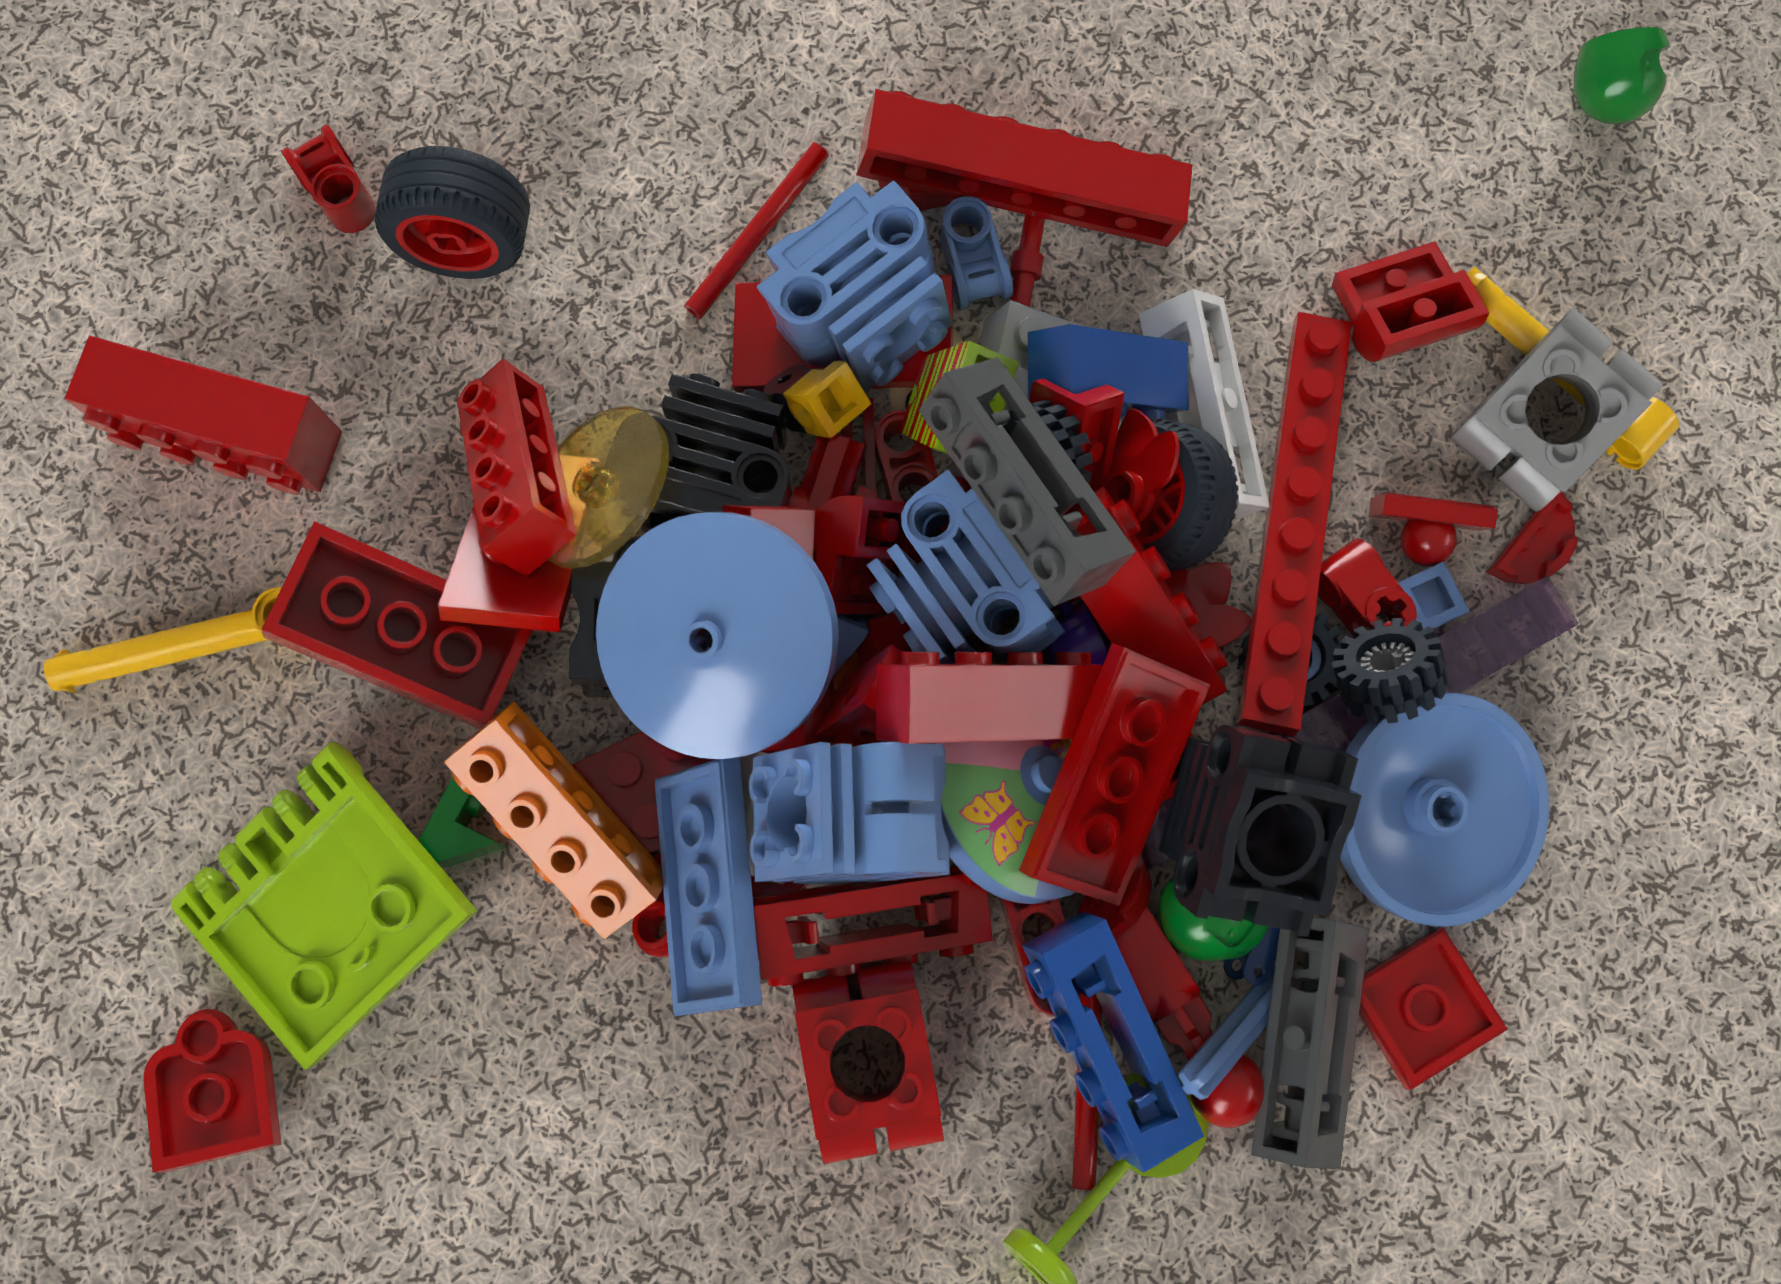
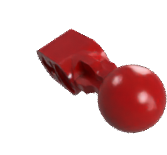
(1185, 1020)

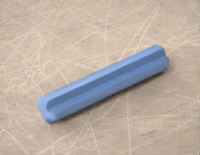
(1228, 1042)

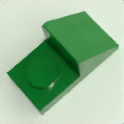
(447, 832)

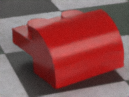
(1407, 302)
(850, 536)

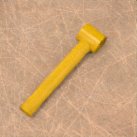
(1523, 331)
(159, 648)

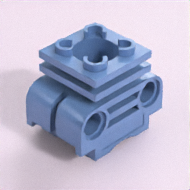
(859, 286)
(965, 579)
(849, 813)

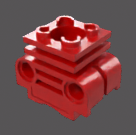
(840, 1116)

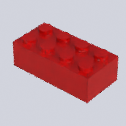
(203, 416)
(385, 627)

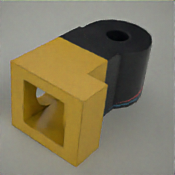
(818, 399)

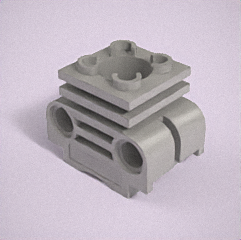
(1613, 400)

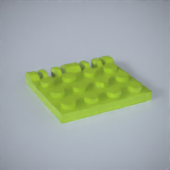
(325, 907)

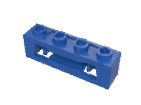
(1087, 960)

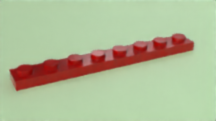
(1295, 526)

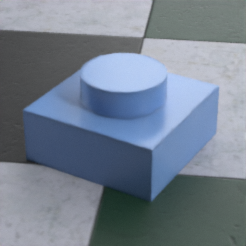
(1434, 596)

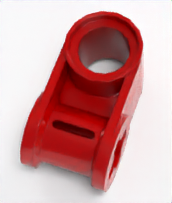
(329, 176)
(1361, 588)

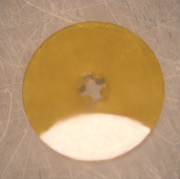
(612, 479)

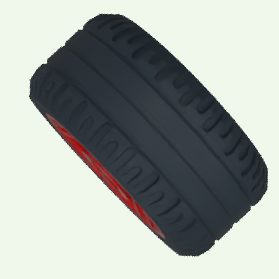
(452, 212)
(1197, 503)

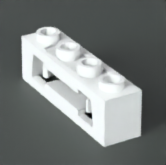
(1214, 389)

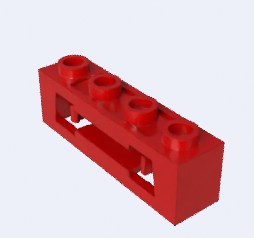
(960, 911)

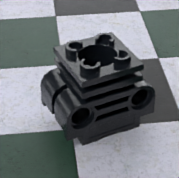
(720, 450)
(1285, 859)

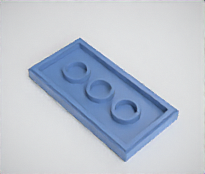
(707, 889)

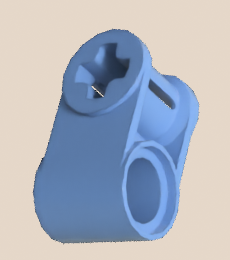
(976, 261)

